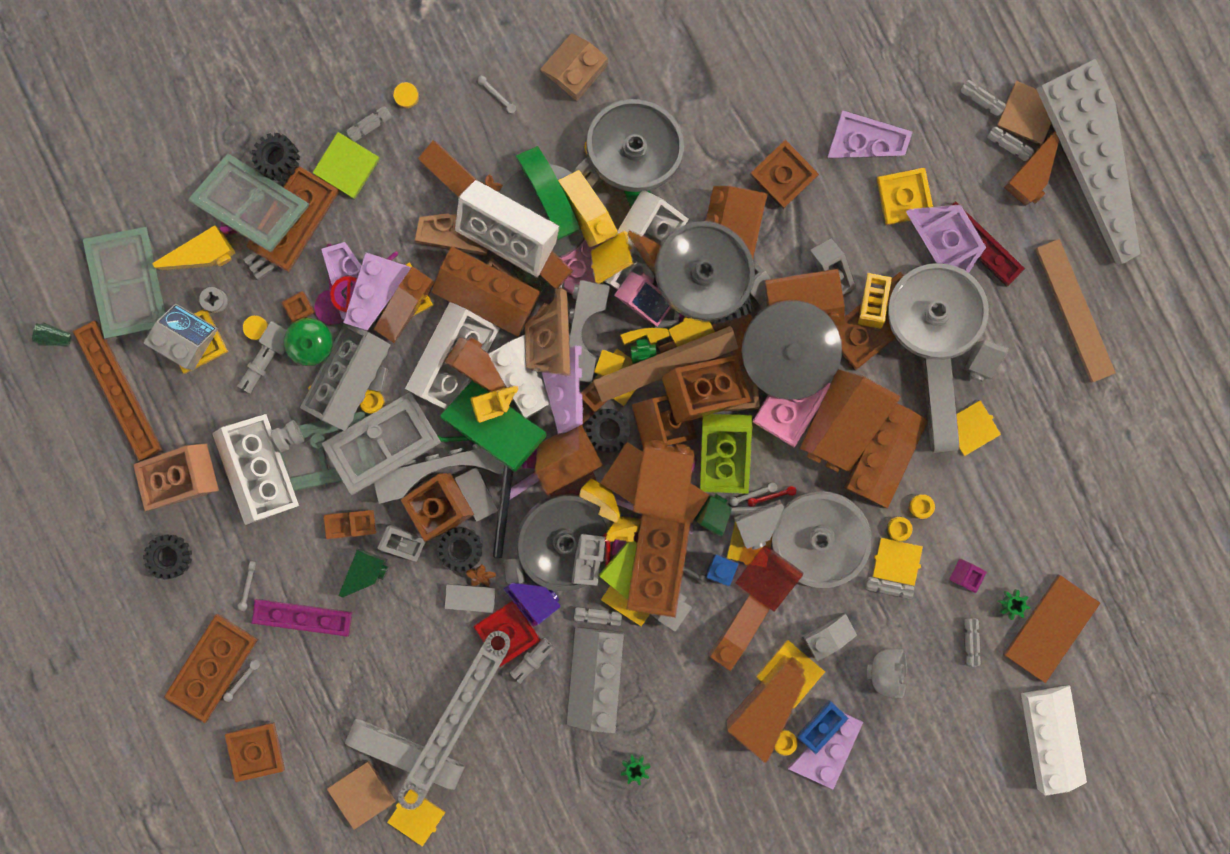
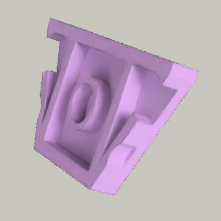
(948, 235)

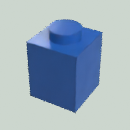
(721, 569)

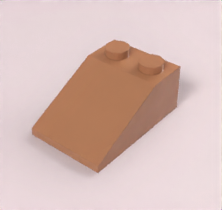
(176, 476)

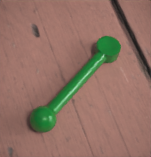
(455, 438)

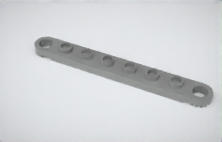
(454, 720)

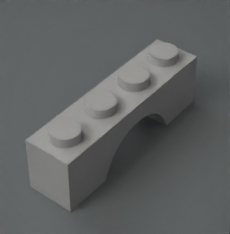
(590, 299)

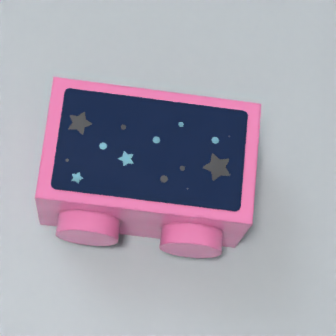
(643, 297)

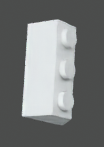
(511, 366)

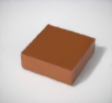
(298, 307)

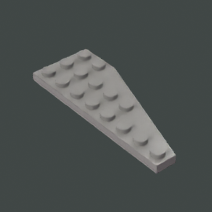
(1091, 137)

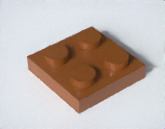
(784, 174)
(254, 752)

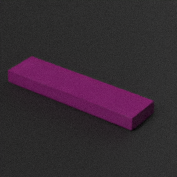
(302, 617)

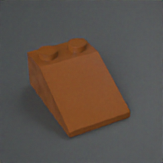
(705, 388)

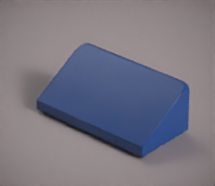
(822, 727)

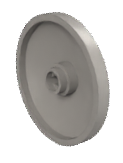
(938, 311)
(823, 538)

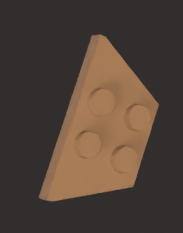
(549, 337)

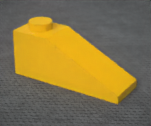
(588, 209)
(204, 250)

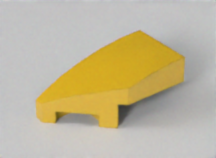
(652, 334)
(493, 403)
(603, 497)
(624, 529)

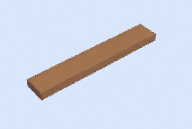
(1075, 311)
(659, 365)

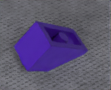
(533, 601)

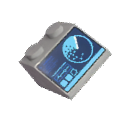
(181, 336)

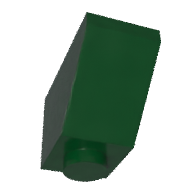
(714, 514)
(363, 572)

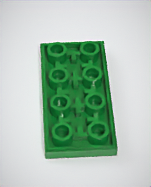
(505, 437)

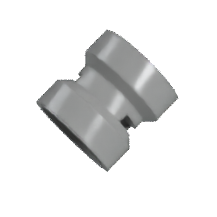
(588, 173)
(287, 436)

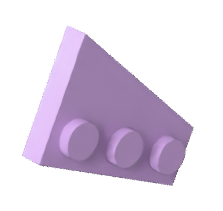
(867, 138)
(341, 263)
(373, 289)
(565, 394)
(830, 760)

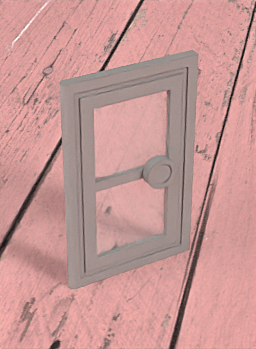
(381, 443)

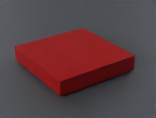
(514, 624)

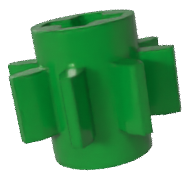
(642, 351)
(1020, 605)
(638, 775)

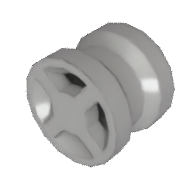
(217, 303)

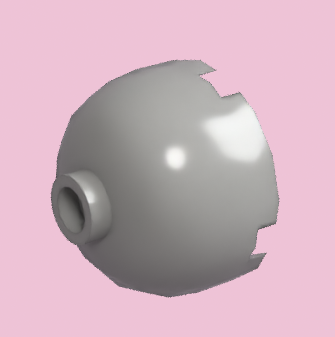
(889, 672)

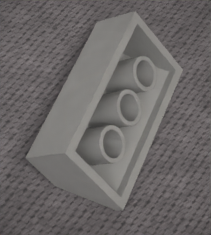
(345, 376)
(595, 679)

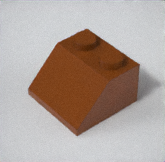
(657, 422)
(437, 506)

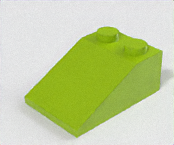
(726, 453)

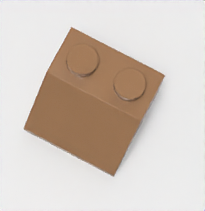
(575, 65)

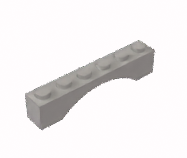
(403, 480)

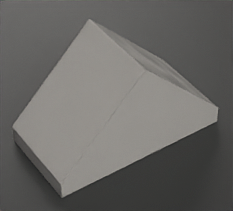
(401, 543)

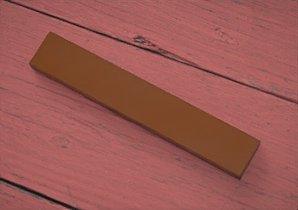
(117, 390)

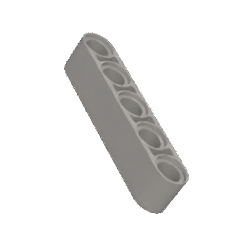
(940, 405)
(398, 751)

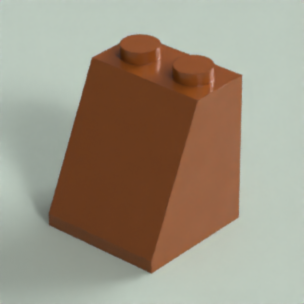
(565, 459)
(664, 480)

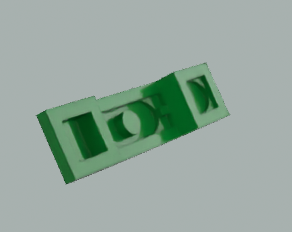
(548, 191)

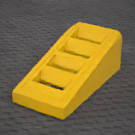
(872, 320)

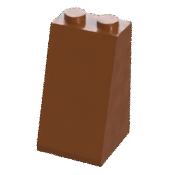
(847, 420)
(767, 708)

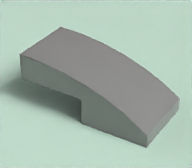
(587, 559)

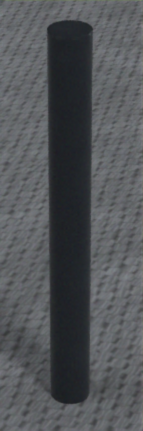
(503, 512)

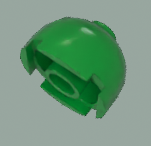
(308, 341)

